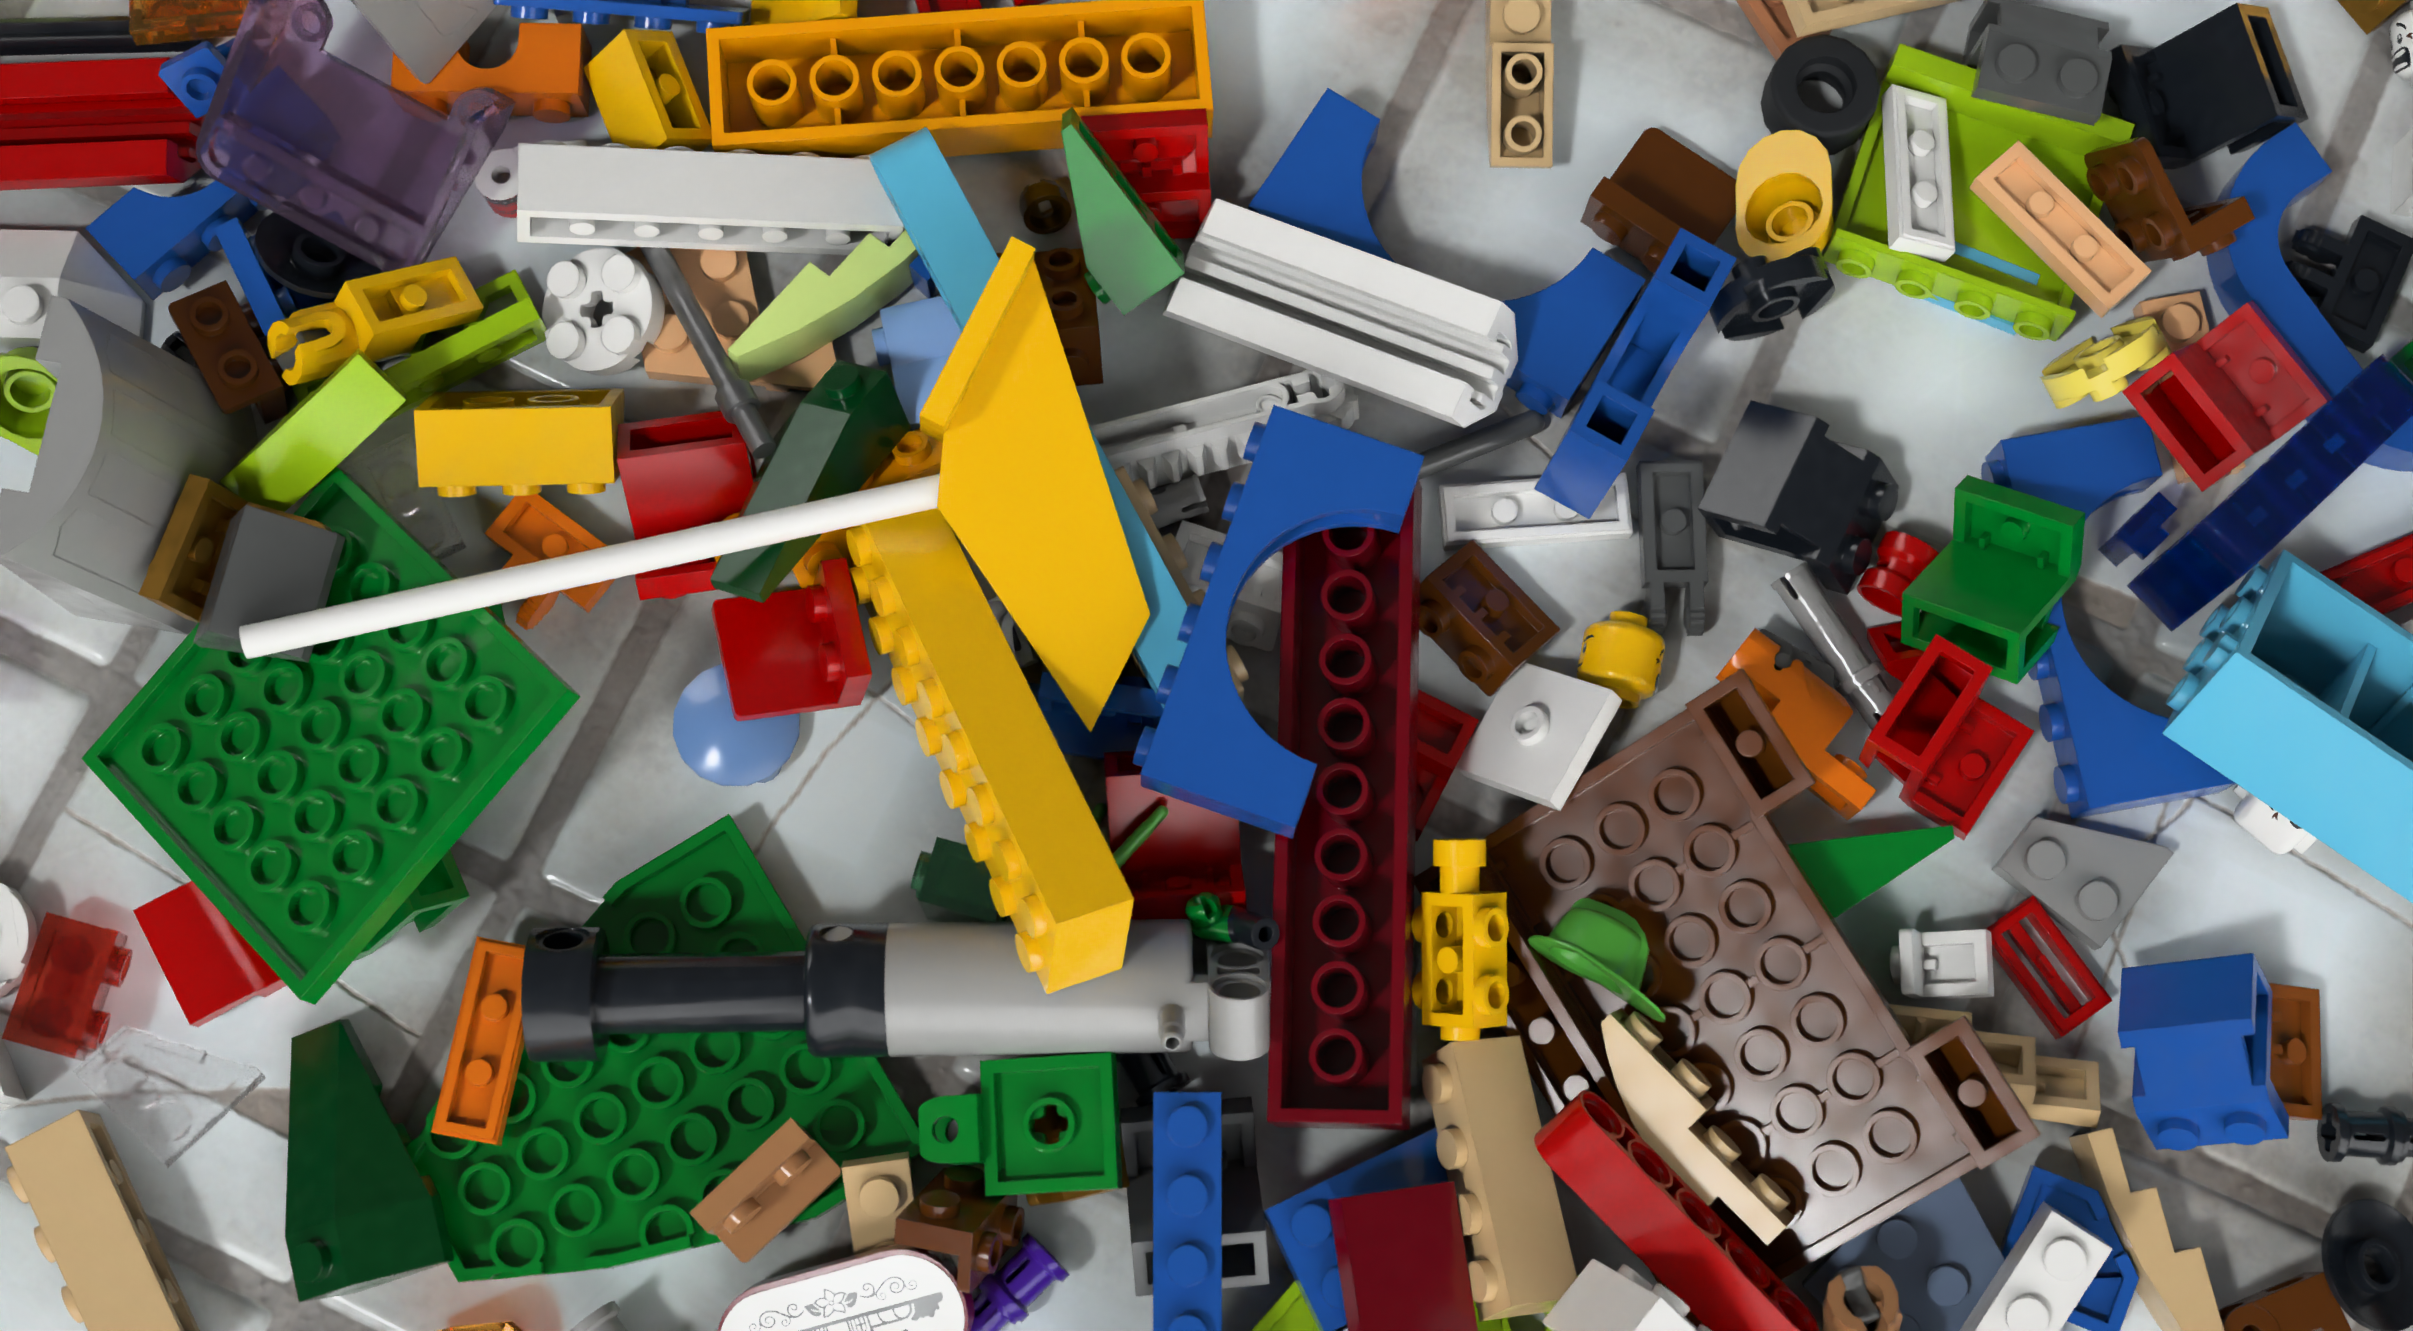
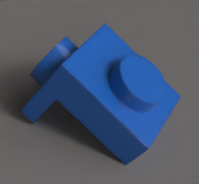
(196, 74)

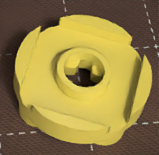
(2102, 366)

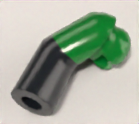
(1230, 923)

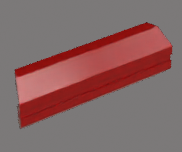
(93, 125)

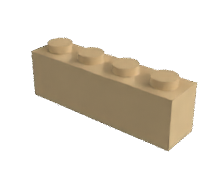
(1502, 1184)
(96, 1228)

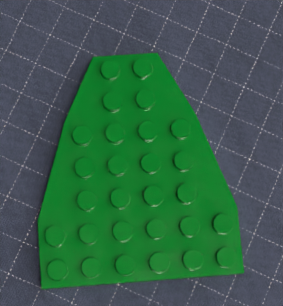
(624, 1147)

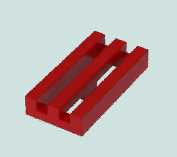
(2064, 953)

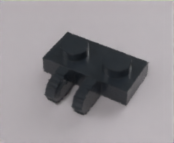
(2362, 278)

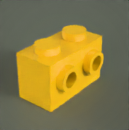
(647, 92)

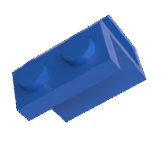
(2201, 1052)

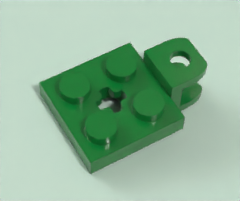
(1001, 1133)

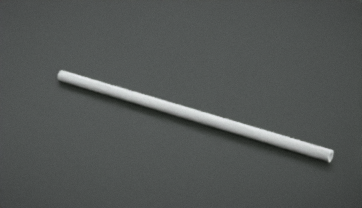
(589, 567)

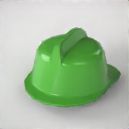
(1602, 948)

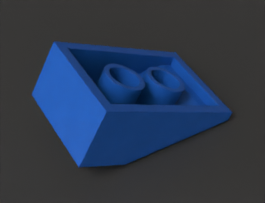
(1305, 1226)

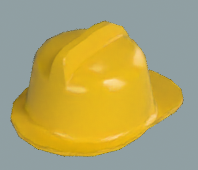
(1784, 196)

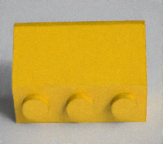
(518, 440)

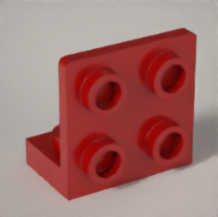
(795, 648)

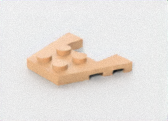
(729, 300)

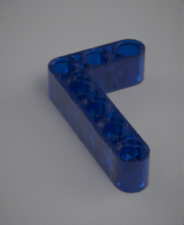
(2277, 495)

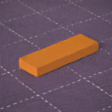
(484, 1047)

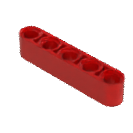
(1666, 1221)

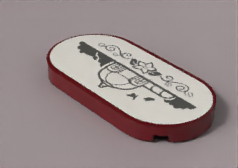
(868, 1291)

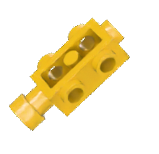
(1462, 945)

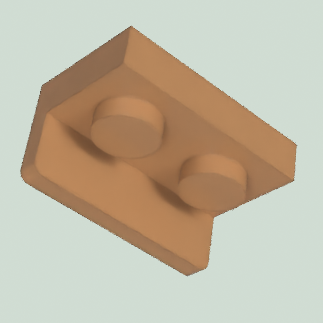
(767, 1191)

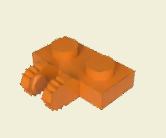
(536, 531)

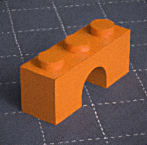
(541, 75)

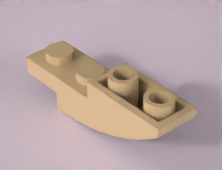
(1519, 83)
(1665, 1109)

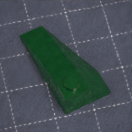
(820, 453)
(352, 1189)

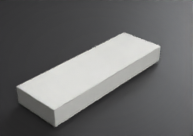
(1918, 173)
(1519, 515)

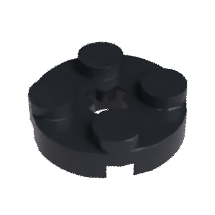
(1768, 291)

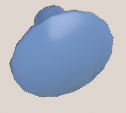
(725, 748)

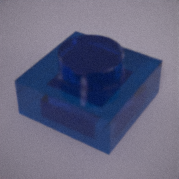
(2140, 532)

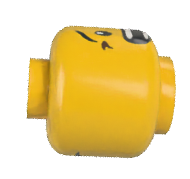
(1622, 657)

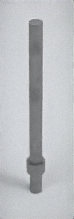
(733, 395)

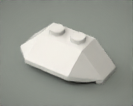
(60, 265)

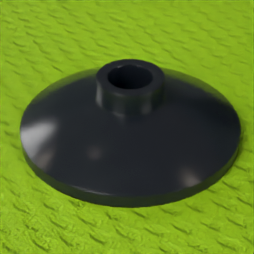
(305, 259)
(2370, 1264)

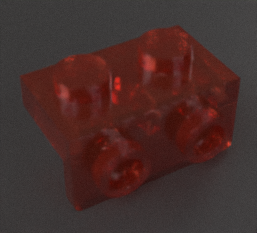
(67, 987)

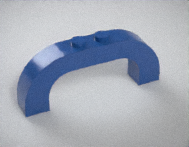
(2254, 270)

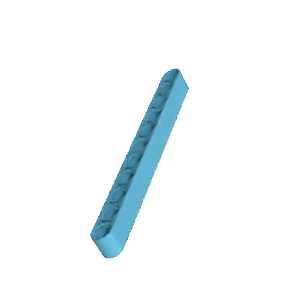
(961, 266)

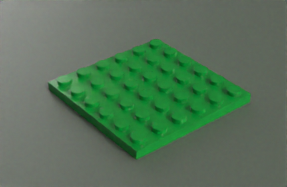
(338, 780)

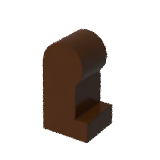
(2292, 1305)

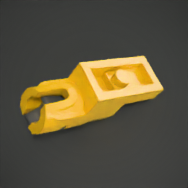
(377, 315)

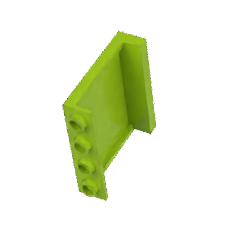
(1977, 137)

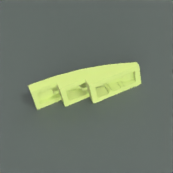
(823, 307)

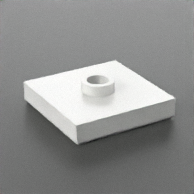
(1539, 735)

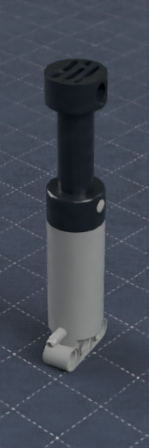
(900, 994)

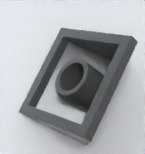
(266, 573)

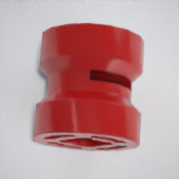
(1899, 564)

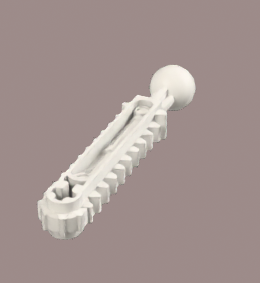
(1215, 429)

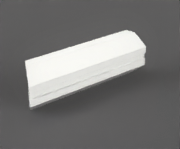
(1346, 314)

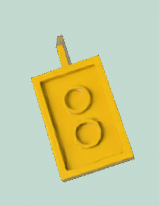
(1031, 489)

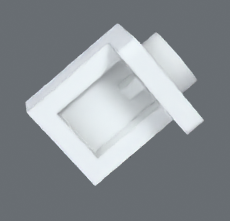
(1943, 964)

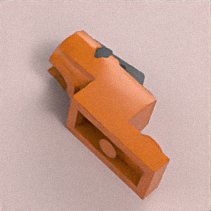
(1808, 711)

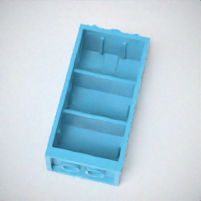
(2309, 712)

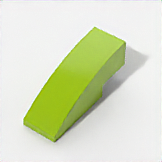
(316, 435)

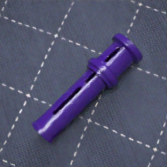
(1016, 1286)

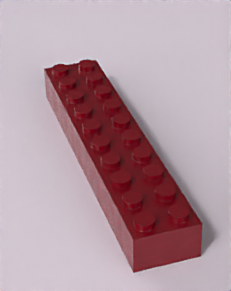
(1351, 865)

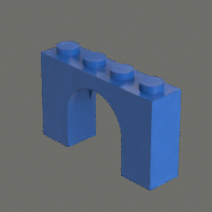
(1634, 374)

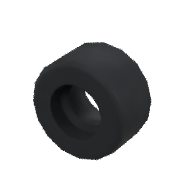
(1829, 61)

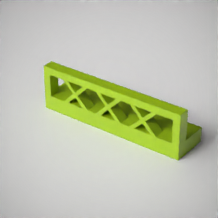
(466, 353)

